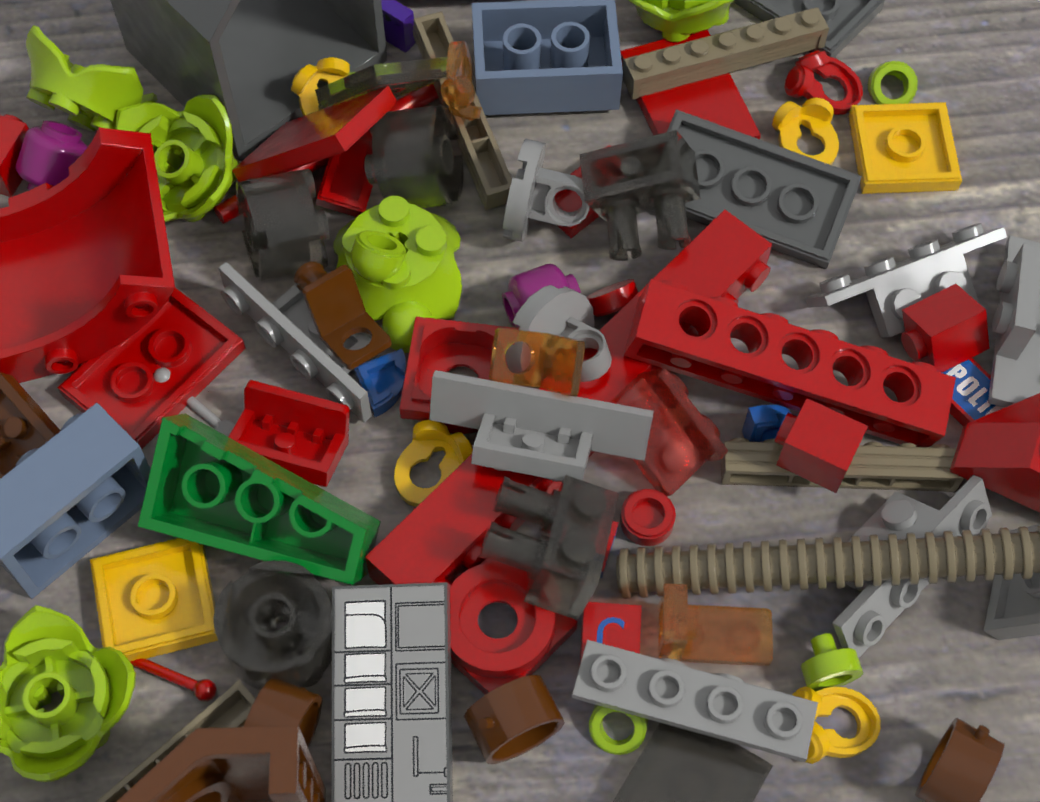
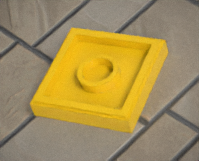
(904, 148)
(154, 599)

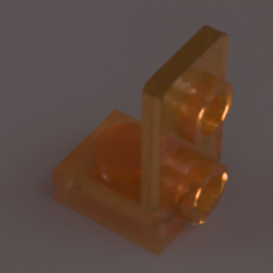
(712, 632)

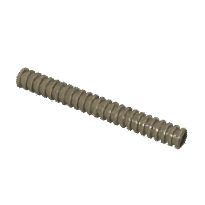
(831, 562)

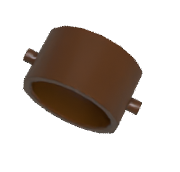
(286, 705)
(514, 719)
(960, 765)

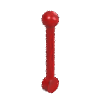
(203, 690)

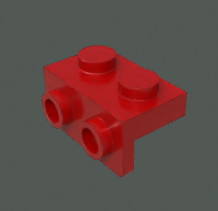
(293, 430)

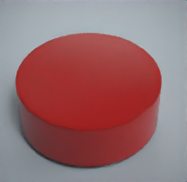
(612, 297)
(647, 517)

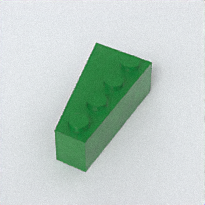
(243, 503)

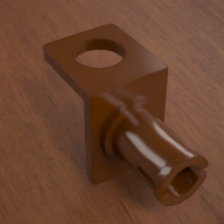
(339, 312)

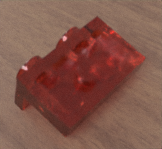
(678, 433)

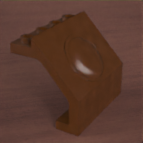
(234, 767)

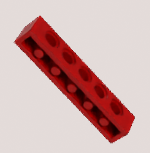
(658, 339)

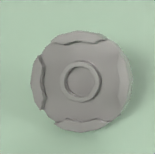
(534, 194)
(564, 314)

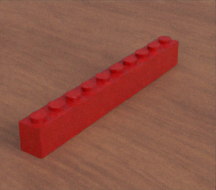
(450, 524)

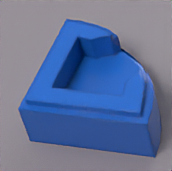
(383, 380)
(763, 422)

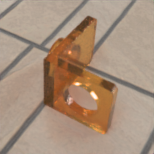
(553, 364)

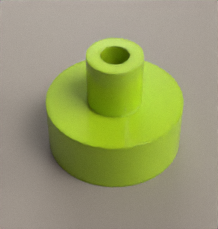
(830, 665)

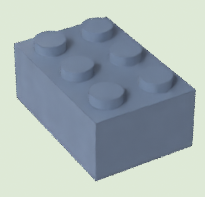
(546, 56)
(68, 498)

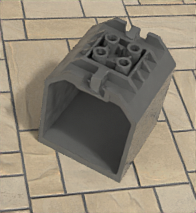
(248, 51)

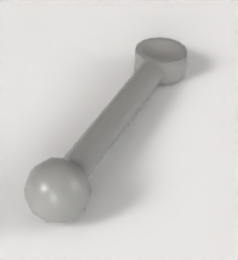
(223, 426)

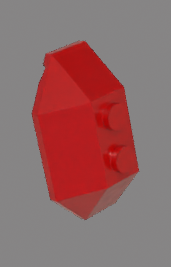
(1004, 452)

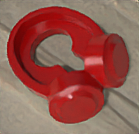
(801, 80)

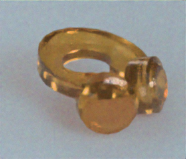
(458, 87)

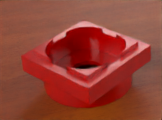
(441, 347)
(495, 661)

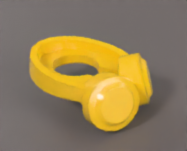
(307, 77)
(813, 114)
(428, 438)
(827, 741)

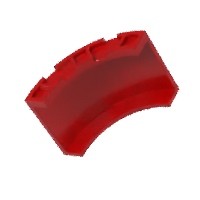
(83, 259)

